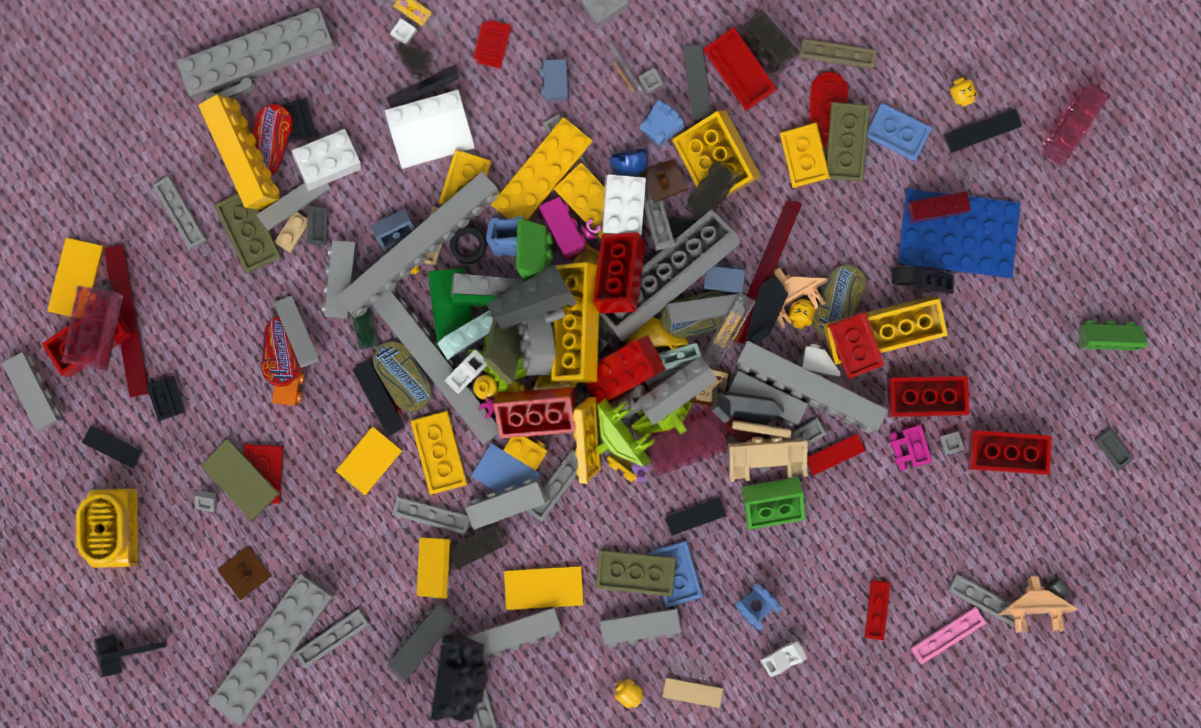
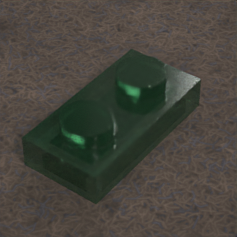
(365, 330)

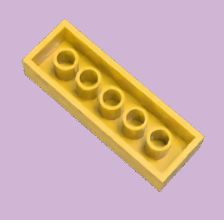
(239, 152)
(901, 325)
(577, 332)

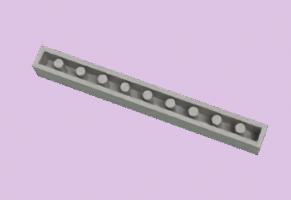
(418, 245)
(435, 365)

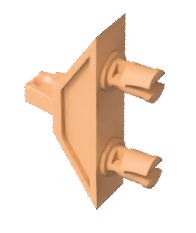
(796, 288)
(1038, 602)

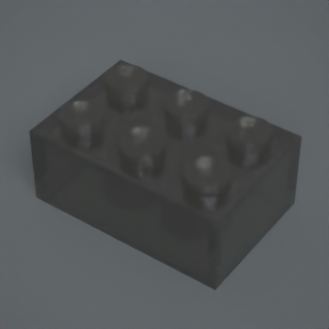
(769, 42)

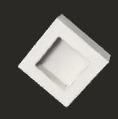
(403, 32)

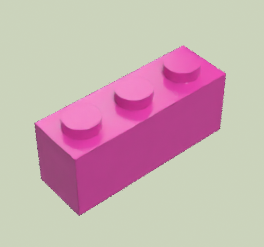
(563, 228)

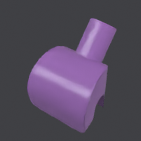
(639, 471)

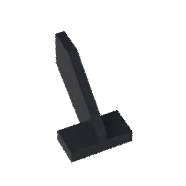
(766, 309)
(745, 407)
(109, 655)

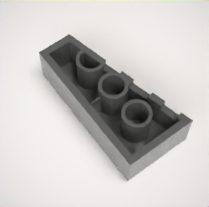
(532, 298)
(420, 643)

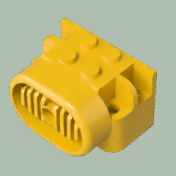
(119, 514)

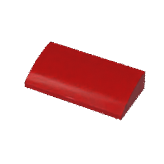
(740, 69)

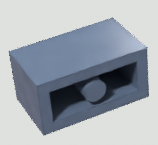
(555, 80)
(393, 229)
(724, 280)

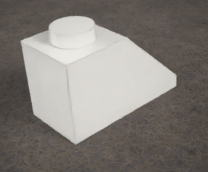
(818, 361)

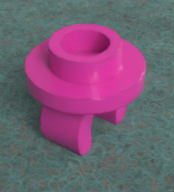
(588, 231)
(489, 405)

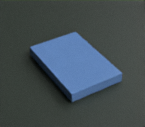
(898, 132)
(502, 470)
(685, 581)

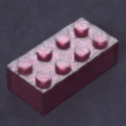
(1075, 124)
(92, 328)
(677, 450)

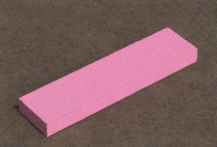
(948, 635)

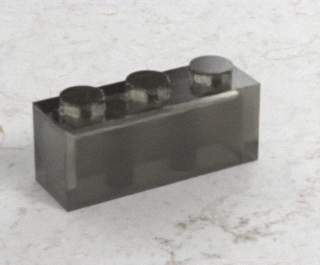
(712, 189)
(476, 546)

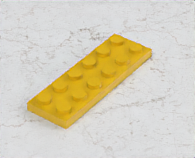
(542, 171)

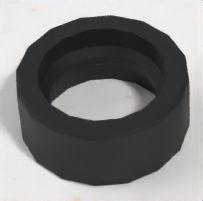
(468, 259)
(905, 275)

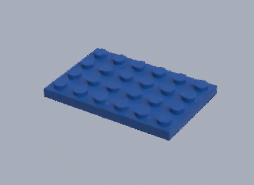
(966, 243)

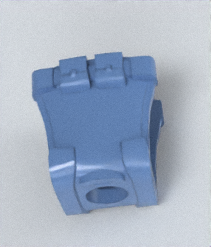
(661, 123)
(500, 228)
(768, 603)

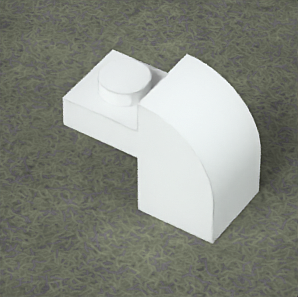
(466, 371)
(783, 658)

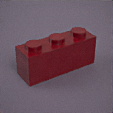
(938, 207)

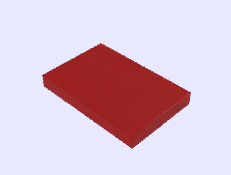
(856, 345)
(269, 462)

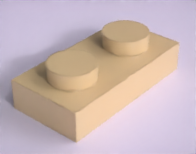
(292, 232)

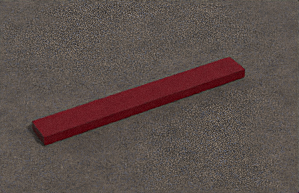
(770, 258)
(131, 347)

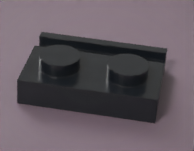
(302, 120)
(166, 398)

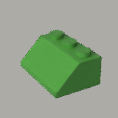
(533, 249)
(1111, 336)
(773, 503)

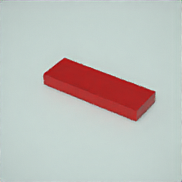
(835, 454)
(877, 610)

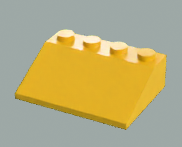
(715, 141)

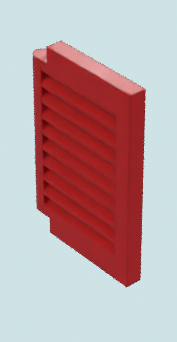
(491, 43)

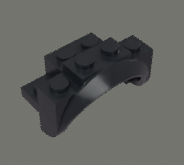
(458, 684)

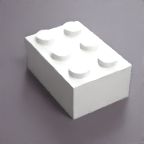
(326, 159)
(623, 204)

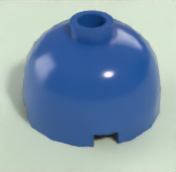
(629, 163)

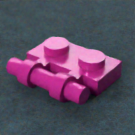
(916, 447)

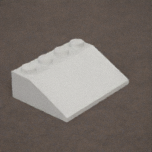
(429, 129)

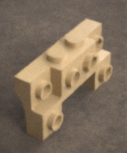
(767, 453)

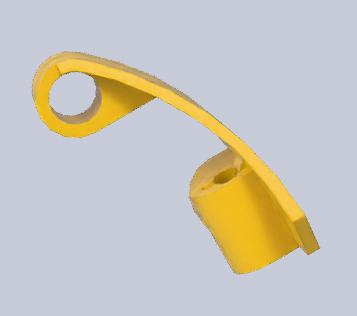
(657, 335)

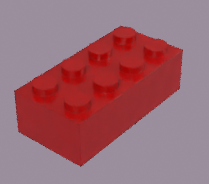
(619, 273)
(56, 344)
(626, 370)
(928, 396)
(535, 412)
(1009, 452)

